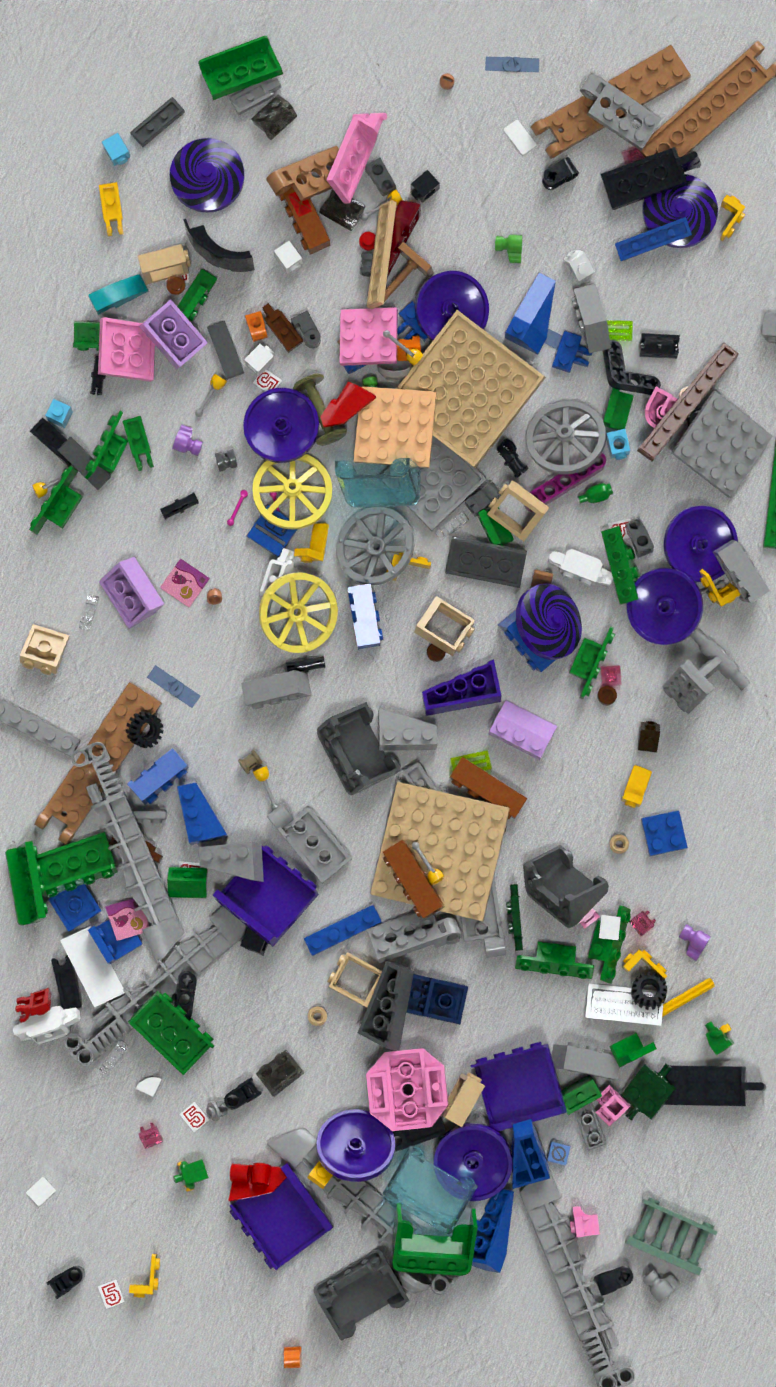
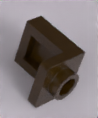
(649, 736)

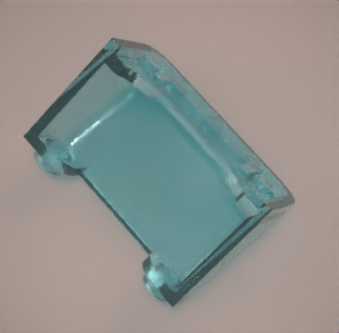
(380, 490)
(429, 1191)

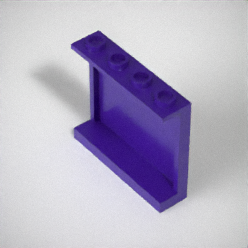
(269, 905)
(520, 1086)
(282, 1220)

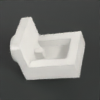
(579, 264)

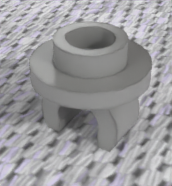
(213, 1110)

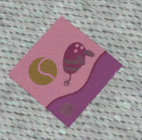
(184, 582)
(125, 920)

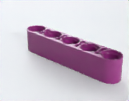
(560, 489)

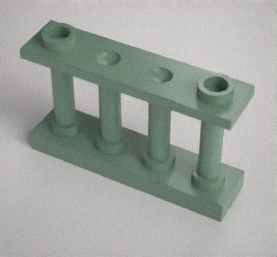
(656, 1249)

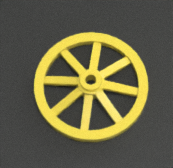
(292, 494)
(302, 612)

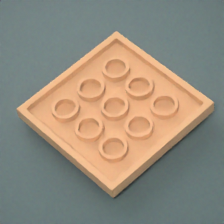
(396, 427)

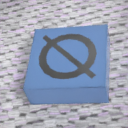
(558, 1153)

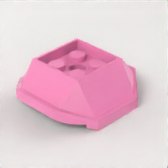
(387, 1094)

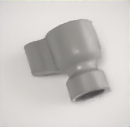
(660, 1287)

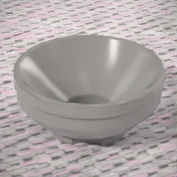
(395, 372)
(414, 1281)

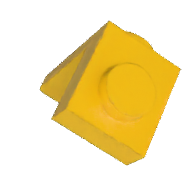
(734, 206)
(317, 545)
(419, 562)
(721, 597)
(636, 786)
(631, 960)
(141, 1290)

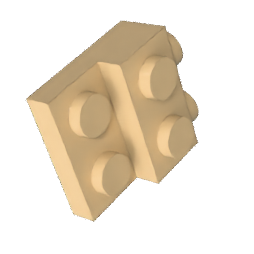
(43, 649)

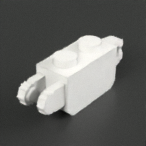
(581, 567)
(275, 570)
(47, 1026)

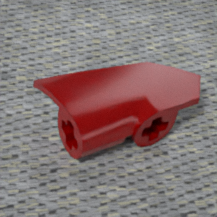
(349, 403)
(254, 1180)

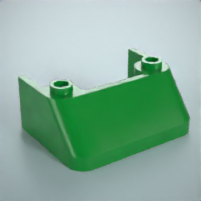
(433, 1253)

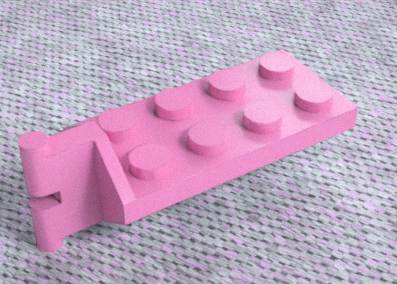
(354, 154)

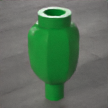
(596, 493)

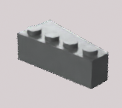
(388, 1007)

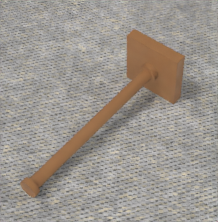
(414, 262)

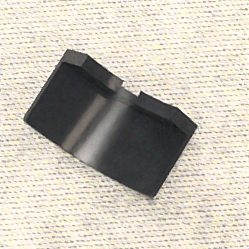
(217, 255)

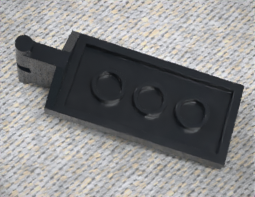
(648, 177)
(710, 1085)

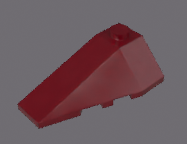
(405, 220)

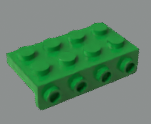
(239, 67)
(76, 864)
(25, 884)
(171, 1032)

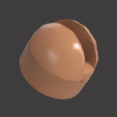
(445, 84)
(214, 600)

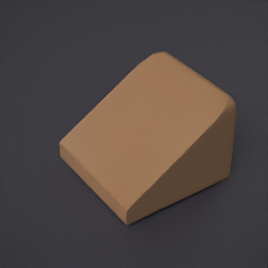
(541, 577)

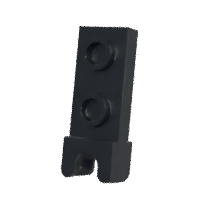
(49, 437)
(66, 984)
(420, 1135)

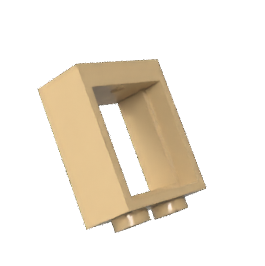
(164, 263)
(525, 498)
(451, 612)
(334, 977)
(463, 1098)

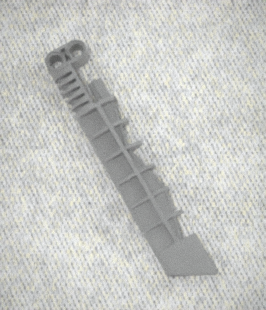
(139, 868)
(190, 956)
(356, 1196)
(564, 1260)

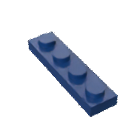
(653, 239)
(342, 930)

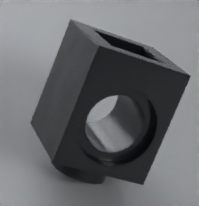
(424, 186)

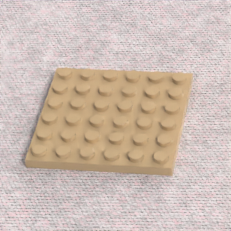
(476, 387)
(455, 836)

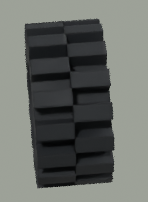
(152, 735)
(644, 1000)

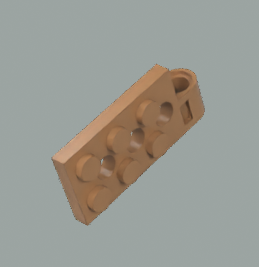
(285, 178)

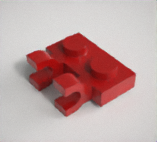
(36, 1003)

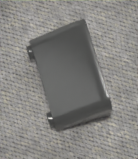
(355, 749)
(561, 887)
(359, 1292)

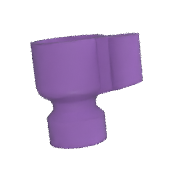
(184, 442)
(696, 939)

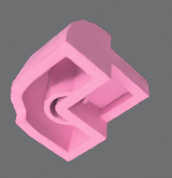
(658, 406)

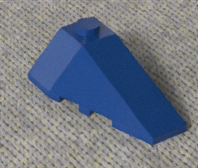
(532, 318)
(493, 1232)

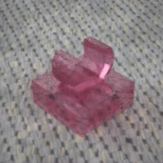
(632, 156)
(611, 676)
(642, 923)
(150, 1137)

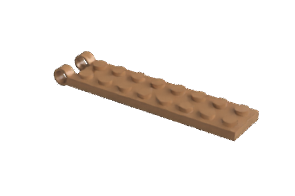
(640, 83)
(712, 105)
(72, 792)

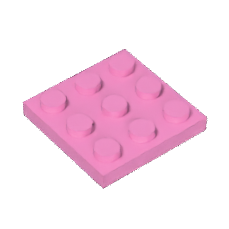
(363, 336)
(125, 350)

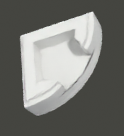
(149, 1085)

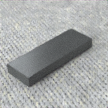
(157, 122)
(225, 350)
(79, 459)

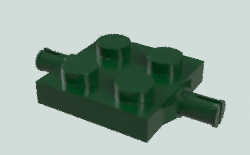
(514, 925)
(648, 1091)

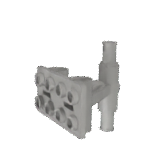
(691, 685)

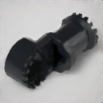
(511, 457)

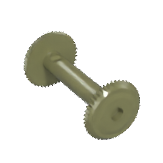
(309, 384)

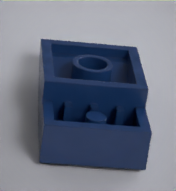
(437, 999)

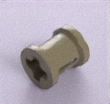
(250, 762)

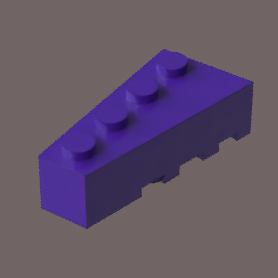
(464, 691)

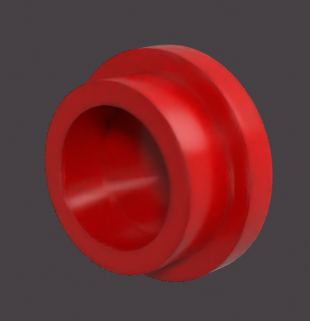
(367, 241)

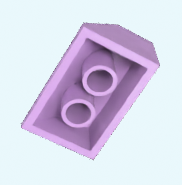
(173, 334)
(131, 592)
(522, 730)

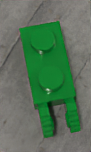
(138, 440)

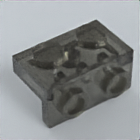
(274, 117)
(343, 214)
(279, 1073)

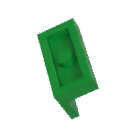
(618, 410)
(495, 532)
(187, 882)
(630, 1049)
(580, 1094)

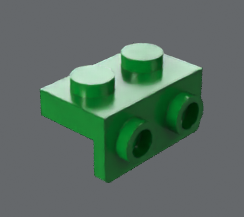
(86, 335)

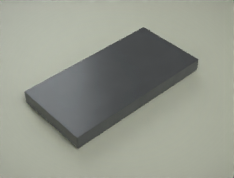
(486, 562)

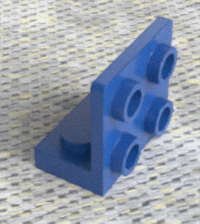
(109, 946)

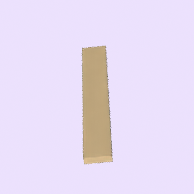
(381, 254)

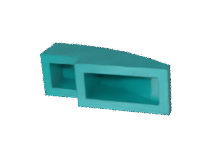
(117, 293)

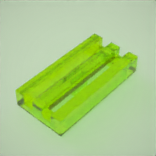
(614, 330)
(473, 755)

